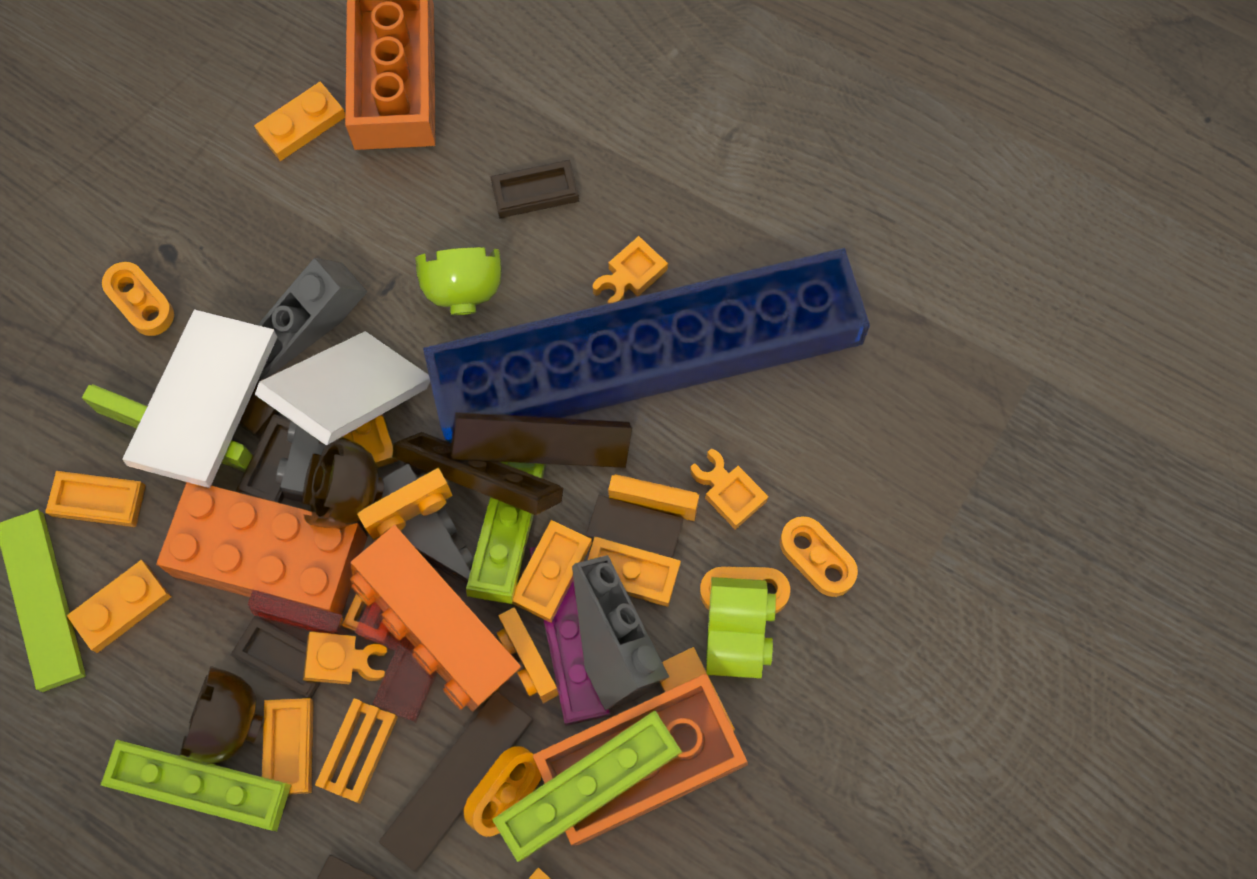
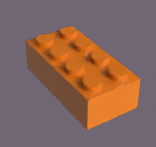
(390, 73)
(259, 546)
(432, 618)
(697, 726)

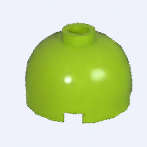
(460, 278)

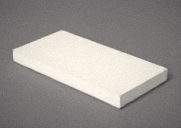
(343, 387)
(200, 398)

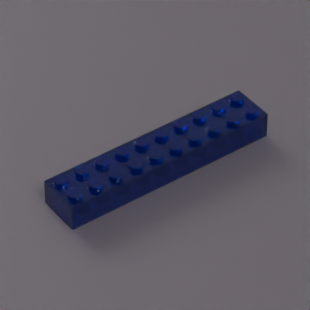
(652, 342)

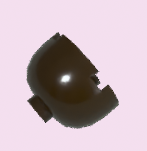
(341, 484)
(221, 719)

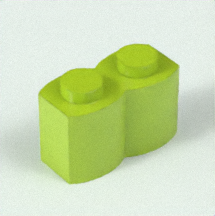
(738, 627)

